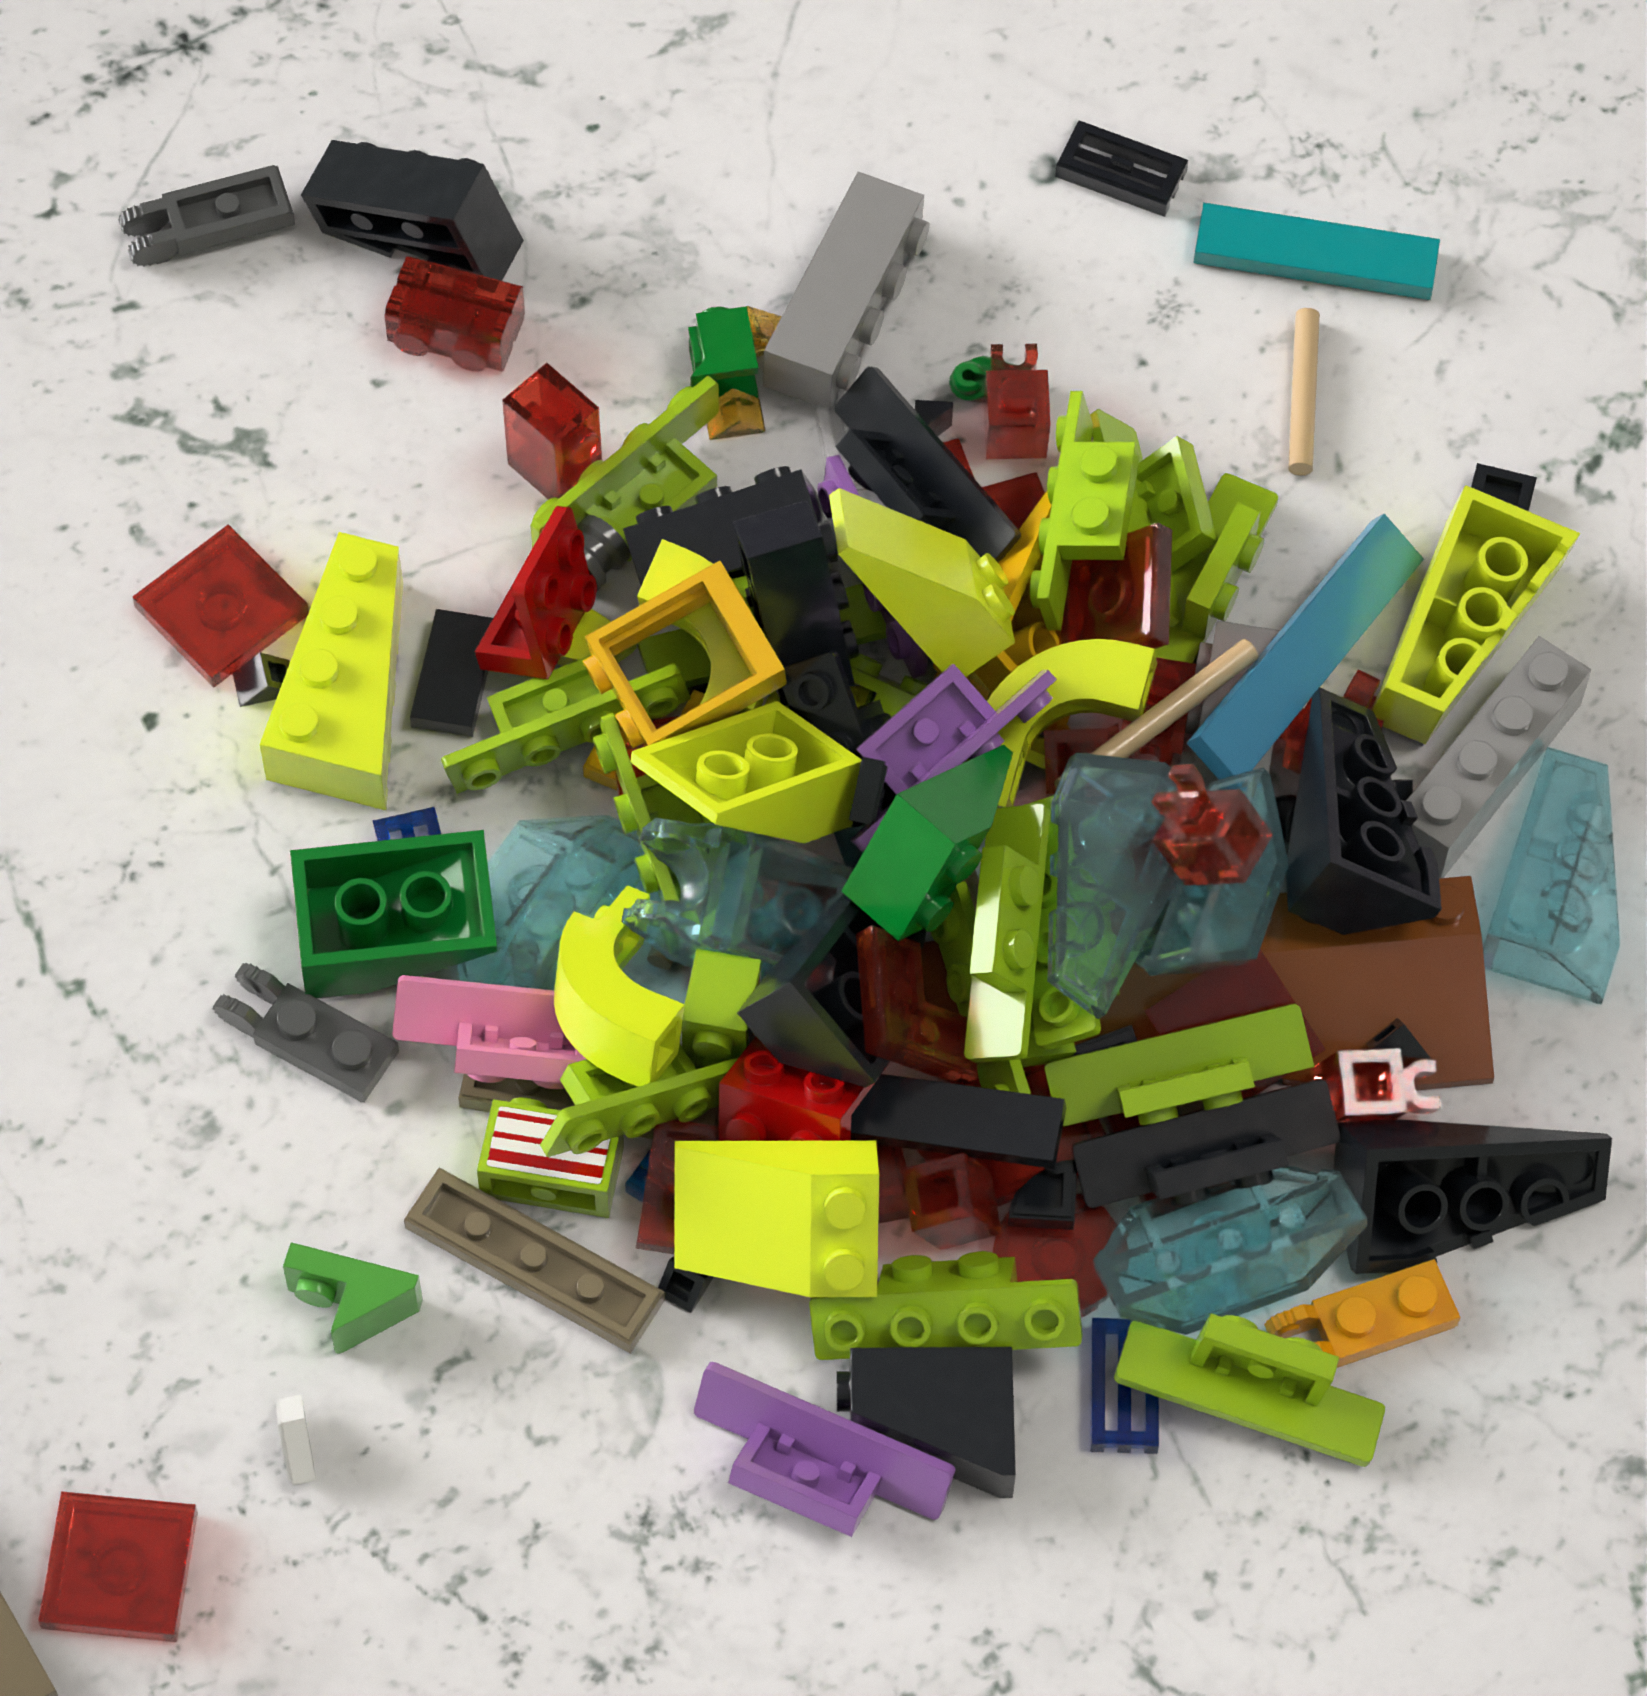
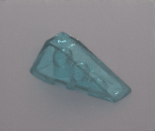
(1106, 874)
(1560, 893)

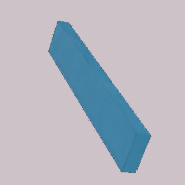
(1306, 650)

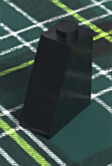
(939, 1402)

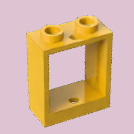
(708, 586)

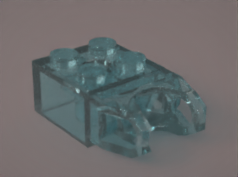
(736, 893)

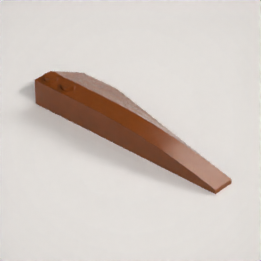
(1348, 986)

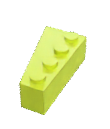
(1473, 595)
(340, 686)

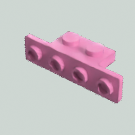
(494, 1026)

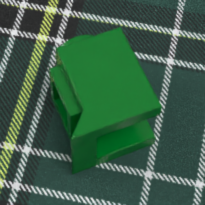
(724, 350)

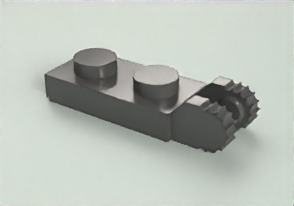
(207, 215)
(310, 1034)

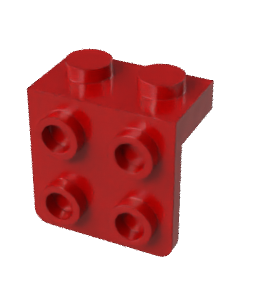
(542, 604)
(783, 1102)

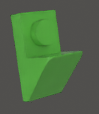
(367, 1293)

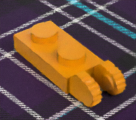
(1374, 1314)

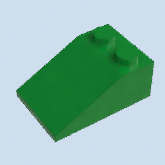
(928, 845)
(390, 910)

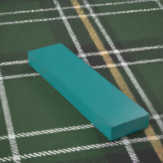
(1317, 251)

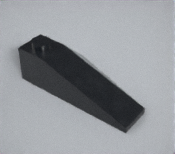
(1350, 834)
(812, 1000)
(1460, 1184)

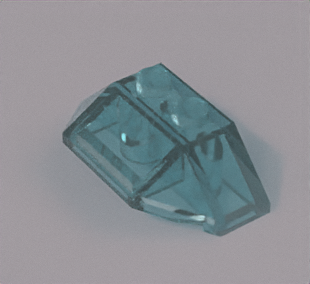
(536, 885)
(1221, 923)
(1229, 1249)

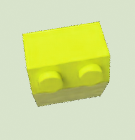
(926, 581)
(759, 774)
(780, 1214)

